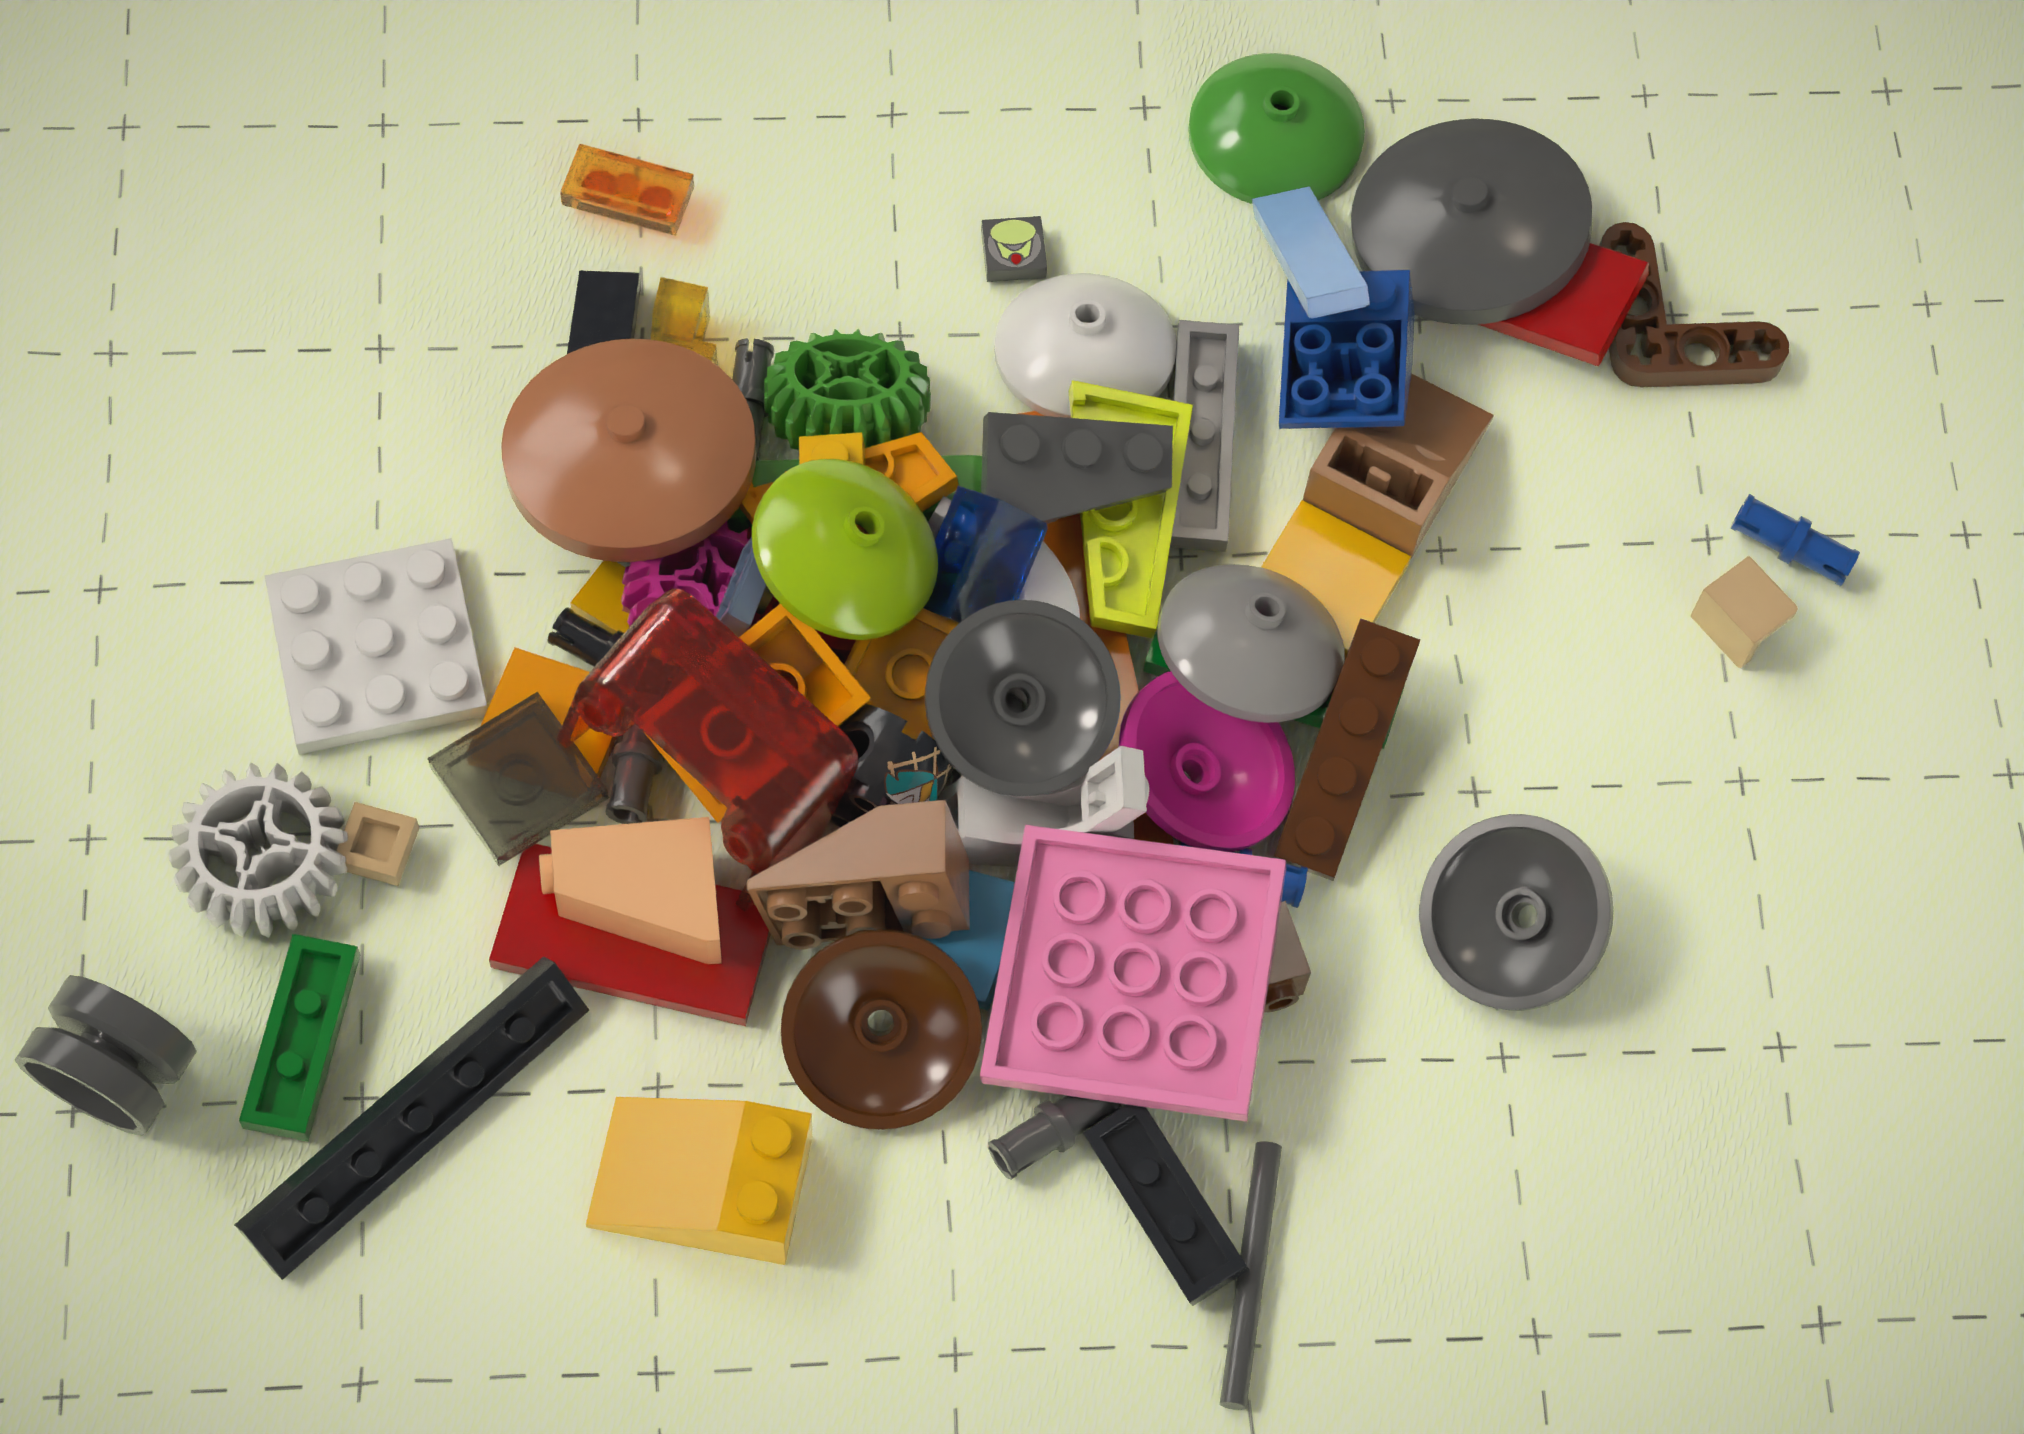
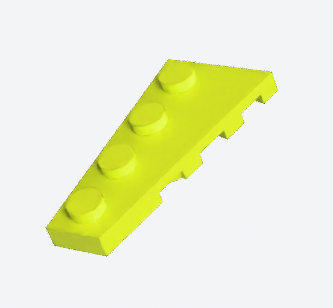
(1130, 542)

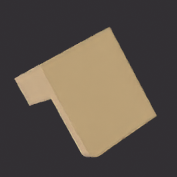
(1742, 610)

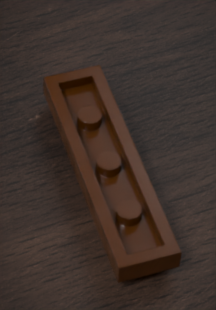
(1347, 749)

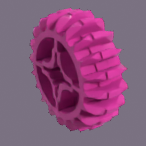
(698, 570)

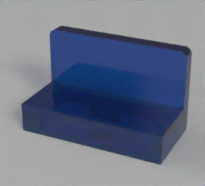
(982, 554)

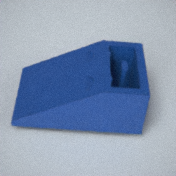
(1350, 363)

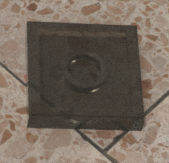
(517, 779)

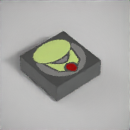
(1013, 249)

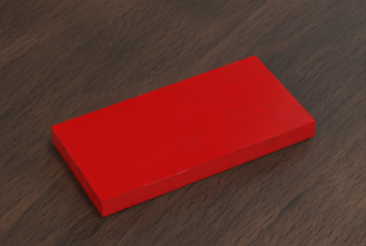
(629, 968)

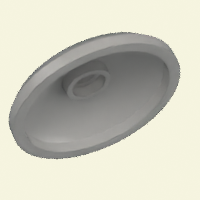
(1250, 643)

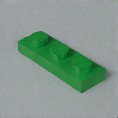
(300, 1037)

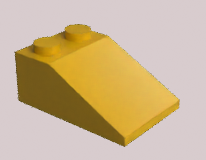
(703, 1174)

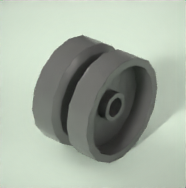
(106, 1055)

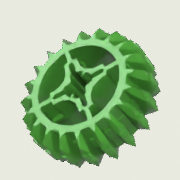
(847, 387)

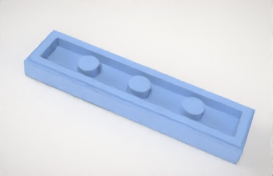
(1310, 253)

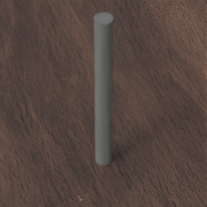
(1250, 1284)

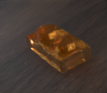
(627, 189)

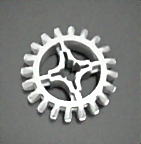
(212, 833)

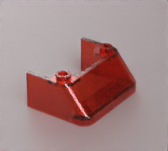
(725, 723)

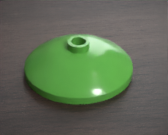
(1267, 151)

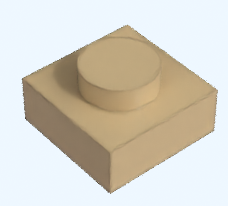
(378, 843)

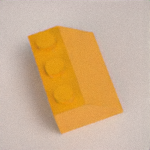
(807, 665)

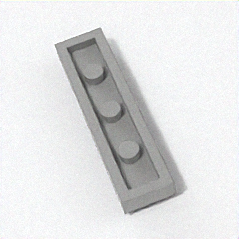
(1207, 380)

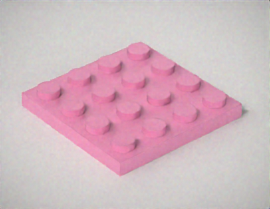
(1134, 972)

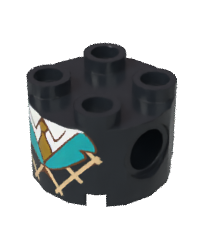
(889, 765)

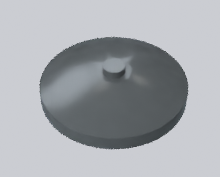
(1477, 215)

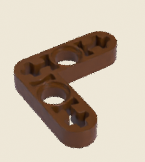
(1666, 342)

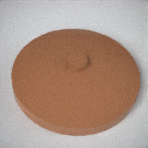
(629, 450)

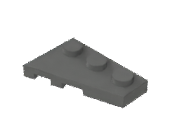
(1072, 463)

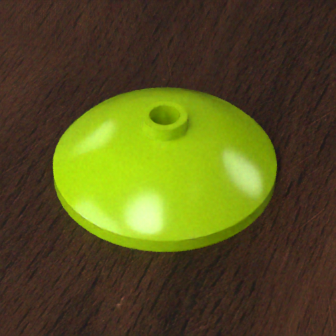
(830, 569)

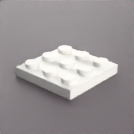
(375, 646)

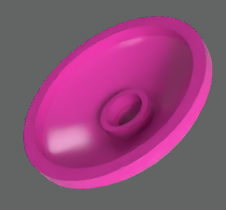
(1235, 765)

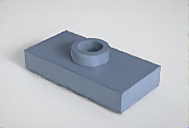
(744, 594)

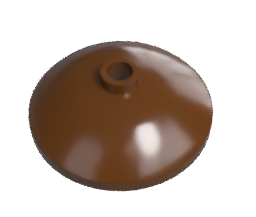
(889, 1074)

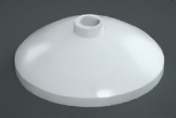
(1048, 345)

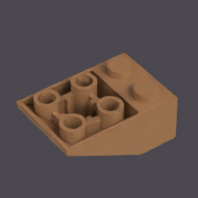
(1398, 475)
(881, 871)

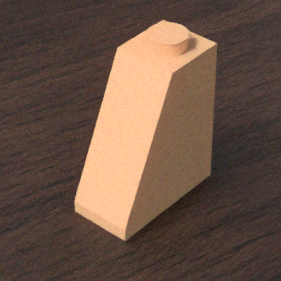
(639, 883)

